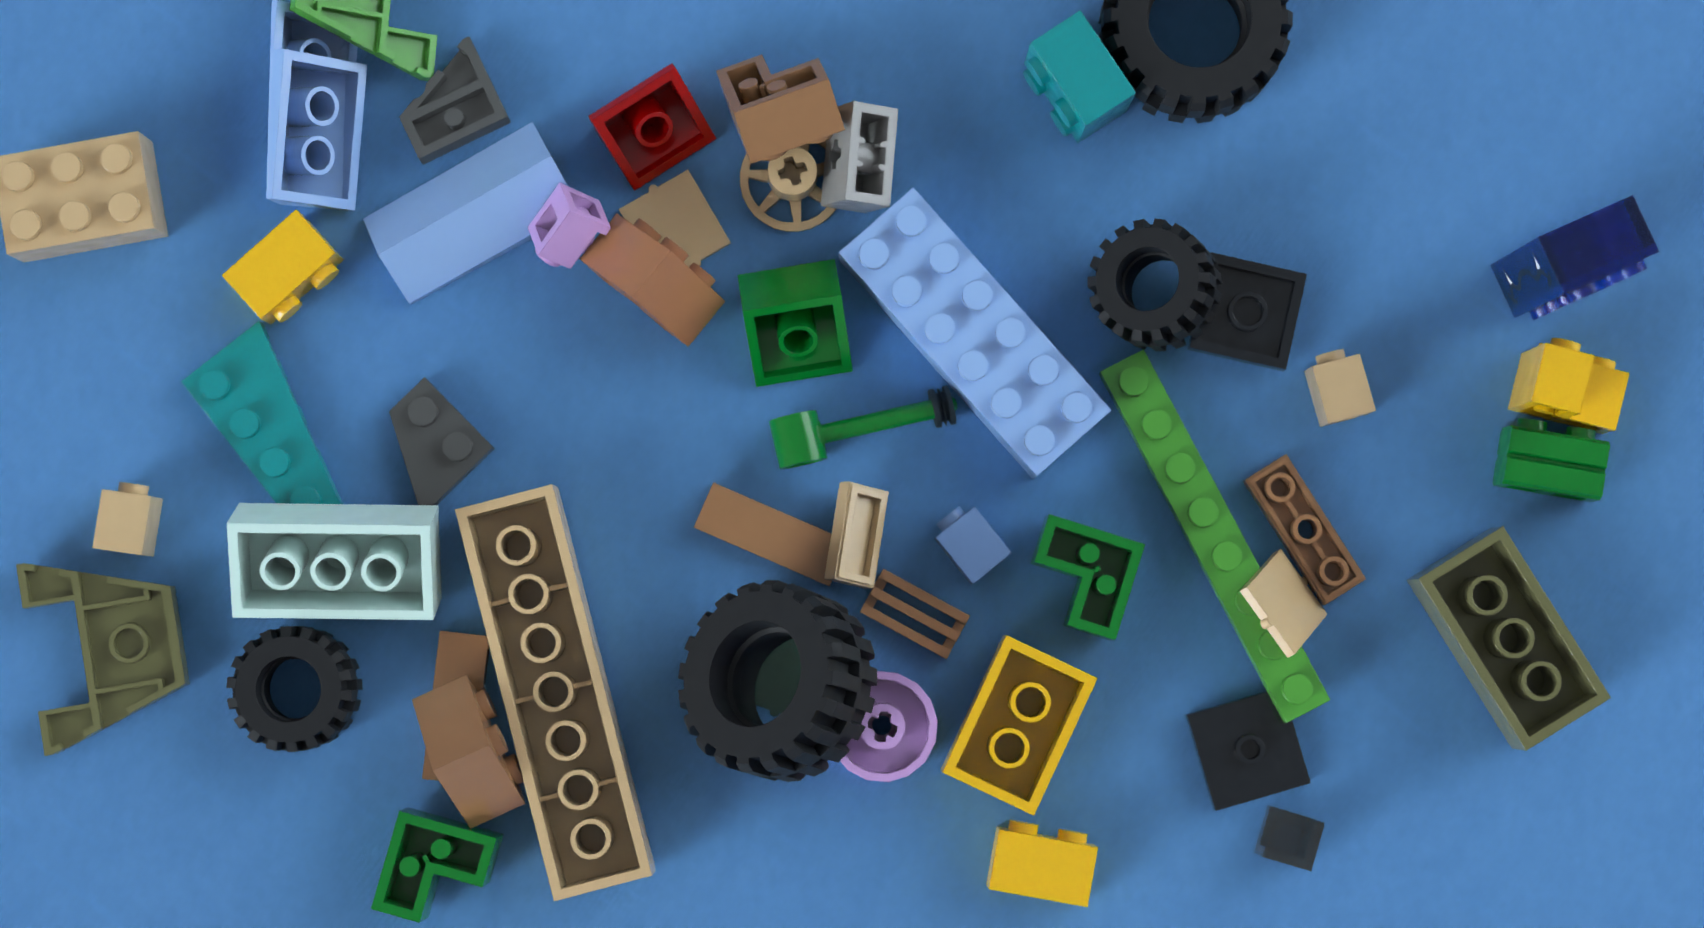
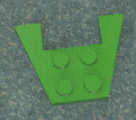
(367, 27)

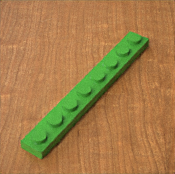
(1208, 528)

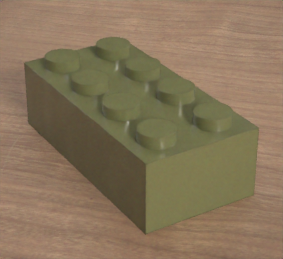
(1508, 639)

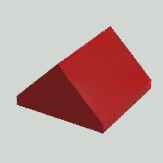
(652, 127)

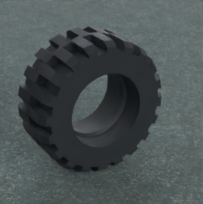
(1196, 90)
(725, 668)

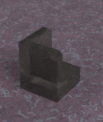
(1289, 838)

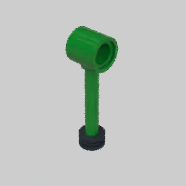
(802, 439)

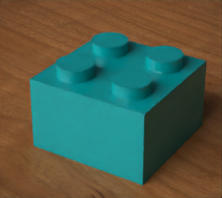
(1077, 78)

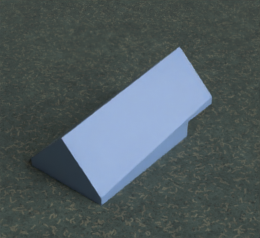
(313, 114)
(465, 214)

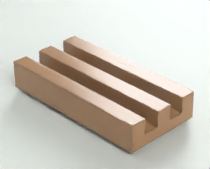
(951, 633)

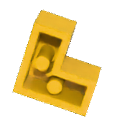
(1569, 386)

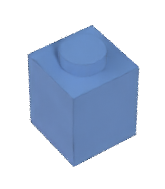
(970, 543)

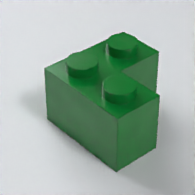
(1103, 570)
(424, 850)

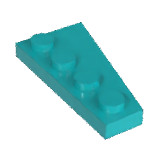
(257, 414)

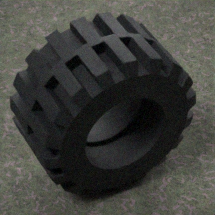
(1125, 260)
(253, 695)

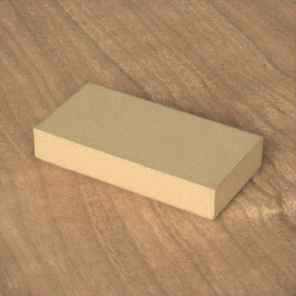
(856, 535)

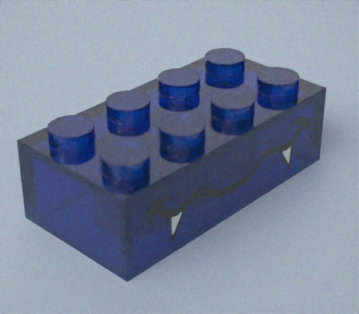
(1576, 260)

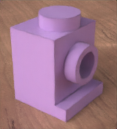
(567, 226)

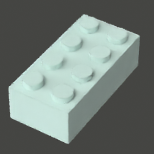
(334, 561)

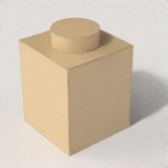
(1339, 387)
(128, 520)

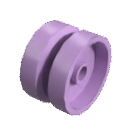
(910, 736)

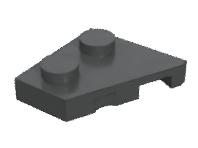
(454, 107)
(435, 442)

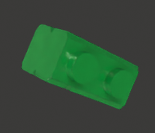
(1551, 462)

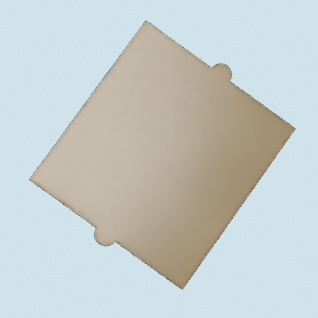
(682, 215)
(1283, 603)

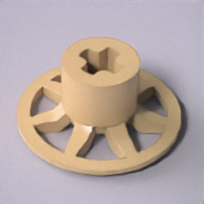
(791, 179)

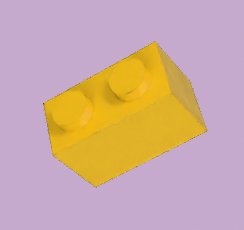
(284, 269)
(1042, 864)

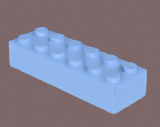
(973, 333)

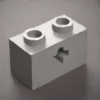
(860, 159)

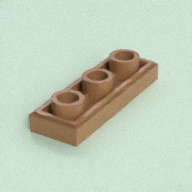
(1285, 504)

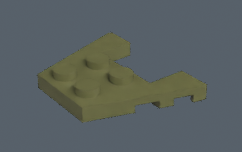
(127, 645)

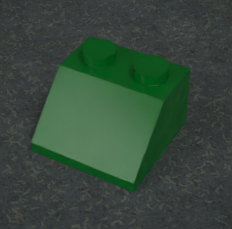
(795, 322)

